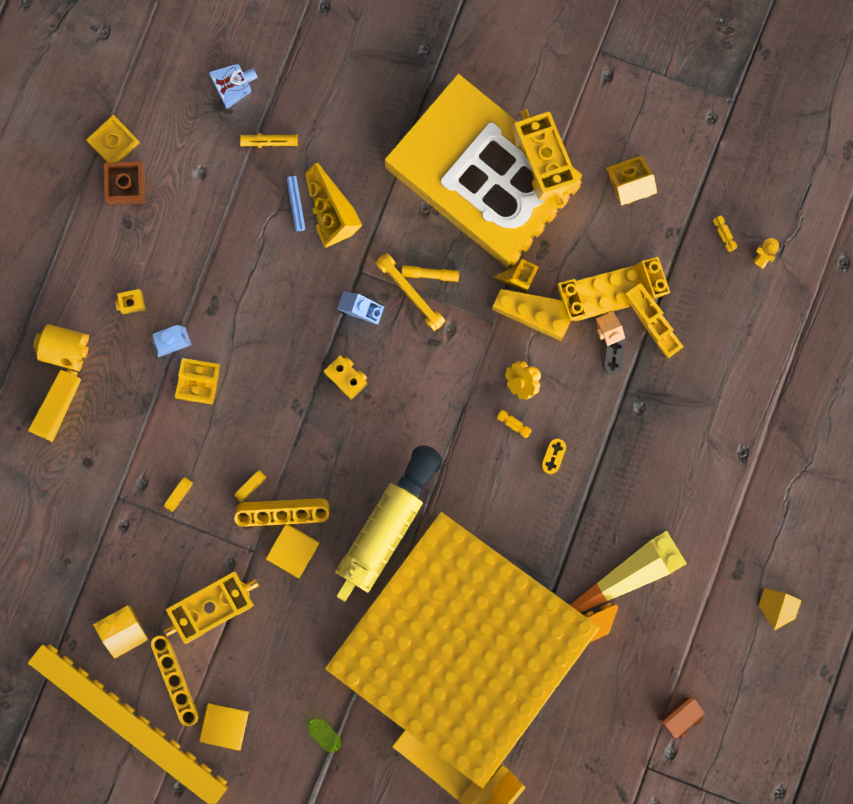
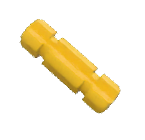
(724, 233)
(514, 424)

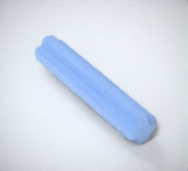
(295, 203)

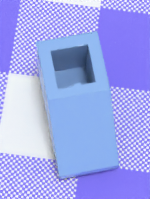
(360, 307)

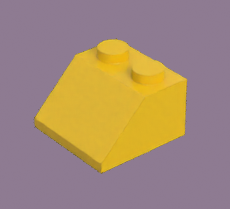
(631, 180)
(121, 631)

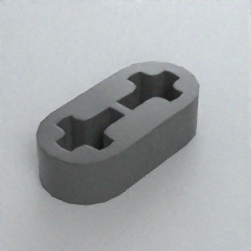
(618, 358)

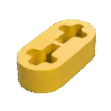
(549, 454)
(250, 486)
(178, 494)

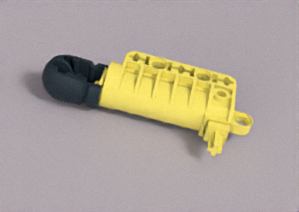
(387, 524)

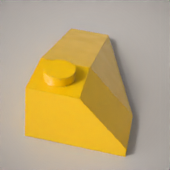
(333, 211)

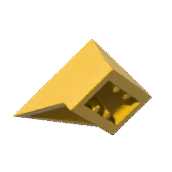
(518, 276)
(778, 607)

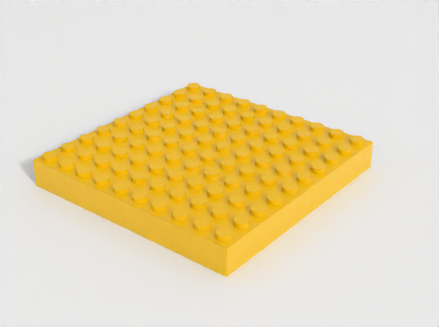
(462, 649)

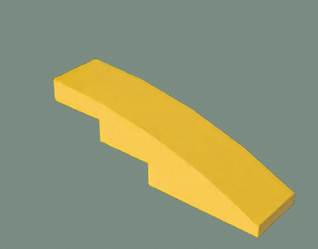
(653, 320)

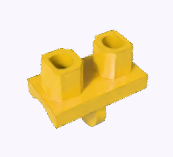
(766, 252)

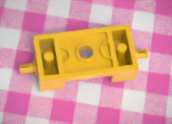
(550, 174)
(229, 597)

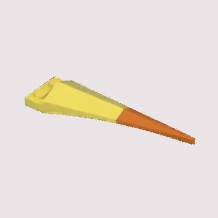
(649, 563)

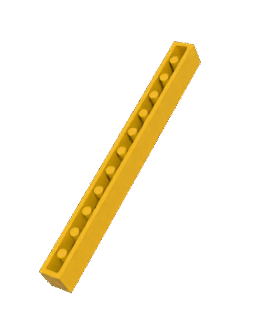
(128, 725)

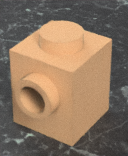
(609, 328)

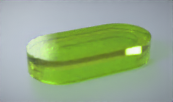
(324, 735)

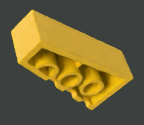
(534, 311)

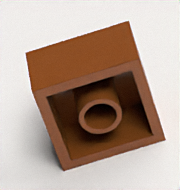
(124, 183)

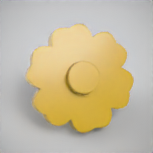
(523, 380)

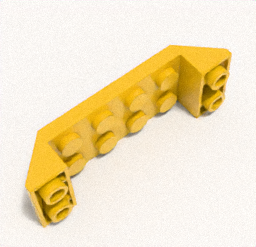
(607, 291)

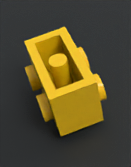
(344, 378)

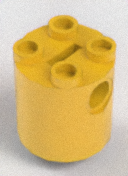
(61, 347)

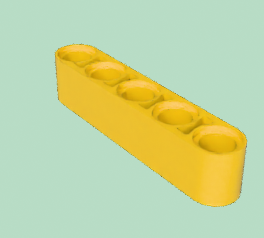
(291, 508)
(167, 673)

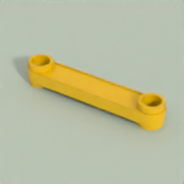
(386, 264)

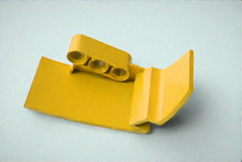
(500, 789)

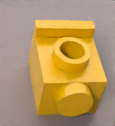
(134, 295)

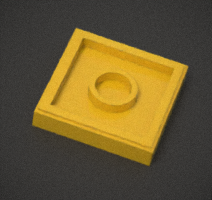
(112, 140)

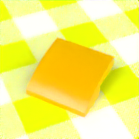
(197, 381)
(292, 550)
(224, 726)

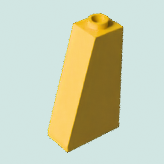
(55, 405)

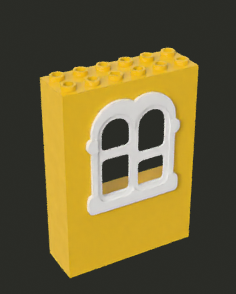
(444, 147)

